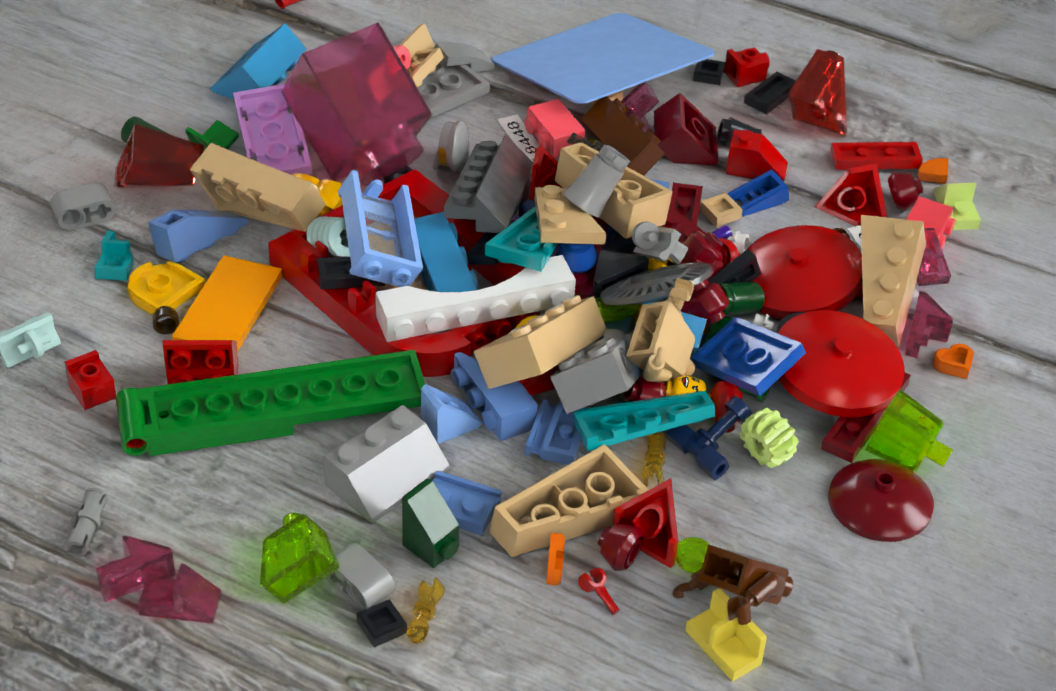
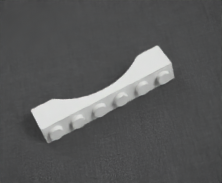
(417, 312)

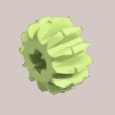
(769, 437)

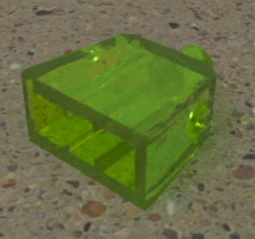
(908, 434)
(296, 557)

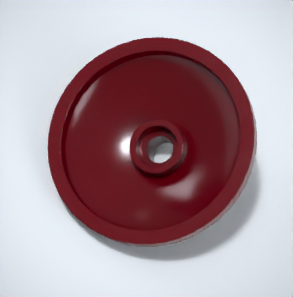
(881, 500)

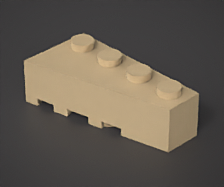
(256, 189)
(633, 198)
(890, 270)
(567, 503)

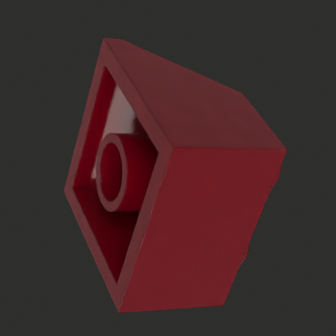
(685, 133)

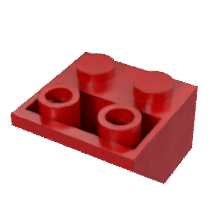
(199, 359)

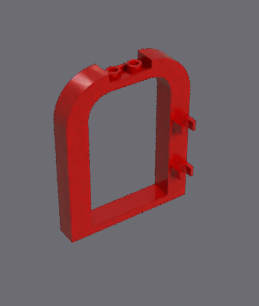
(356, 307)

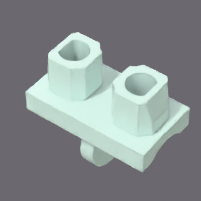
(28, 340)

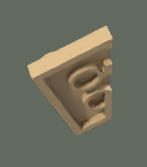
(564, 221)

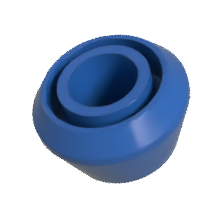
(578, 256)

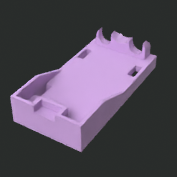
(271, 130)

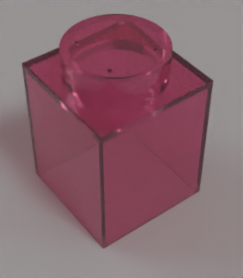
(358, 106)

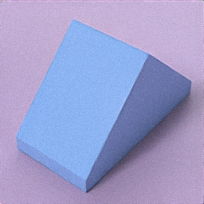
(446, 414)

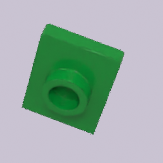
(217, 134)

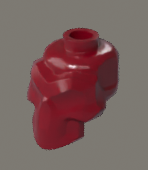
(704, 249)
(707, 302)

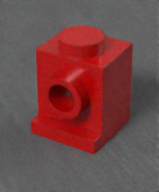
(746, 66)
(90, 380)

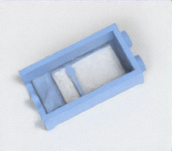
(380, 233)

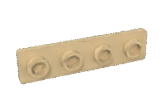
(422, 53)

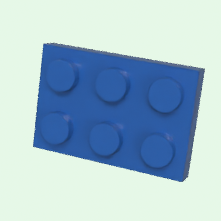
(748, 355)

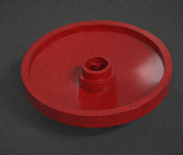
(807, 270)
(846, 366)

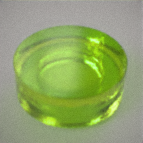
(691, 554)

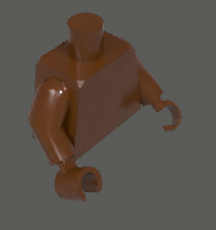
(741, 575)

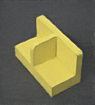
(730, 645)

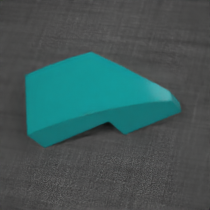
(115, 259)

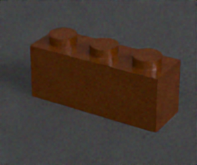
(624, 134)

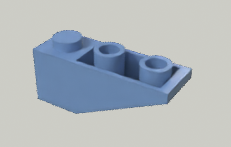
(188, 231)
(504, 409)

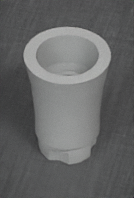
(597, 181)

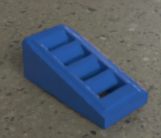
(769, 181)

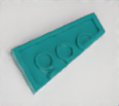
(521, 244)
(640, 418)

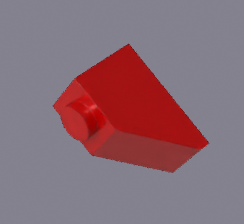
(754, 155)

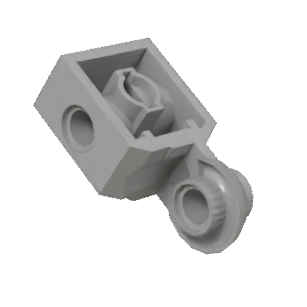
(596, 372)

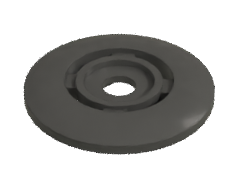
(654, 283)

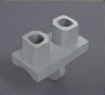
(658, 243)

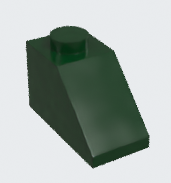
(428, 524)

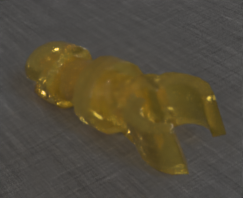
(654, 458)
(424, 610)

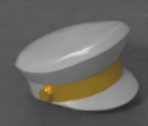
(453, 146)

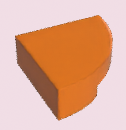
(934, 170)
(555, 559)

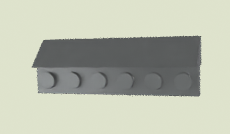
(490, 186)

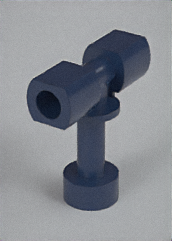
(703, 443)

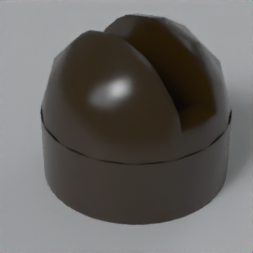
(165, 320)

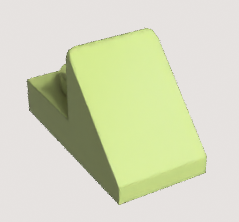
(960, 198)

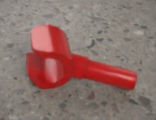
(598, 586)

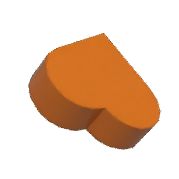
(954, 360)

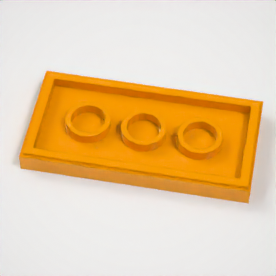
(229, 301)

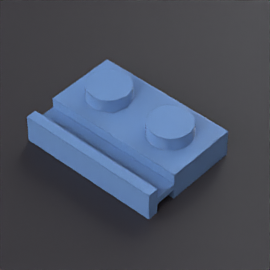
(554, 435)
(468, 501)

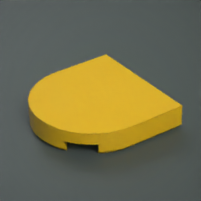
(162, 285)

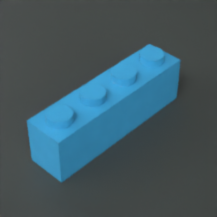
(441, 256)

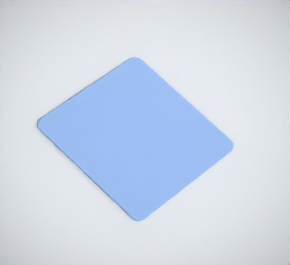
(602, 57)

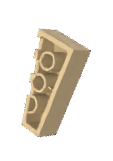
(541, 342)

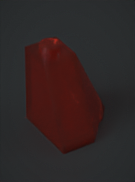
(821, 93)
(156, 160)

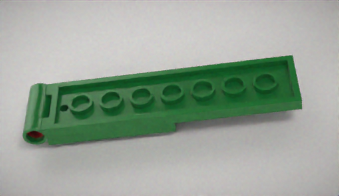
(264, 402)

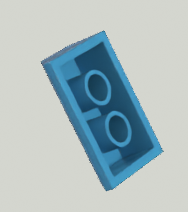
(262, 63)

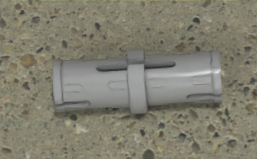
(85, 522)

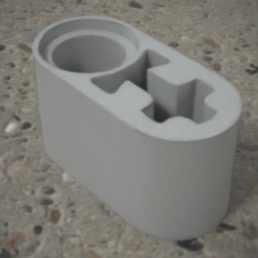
(82, 206)
(361, 577)

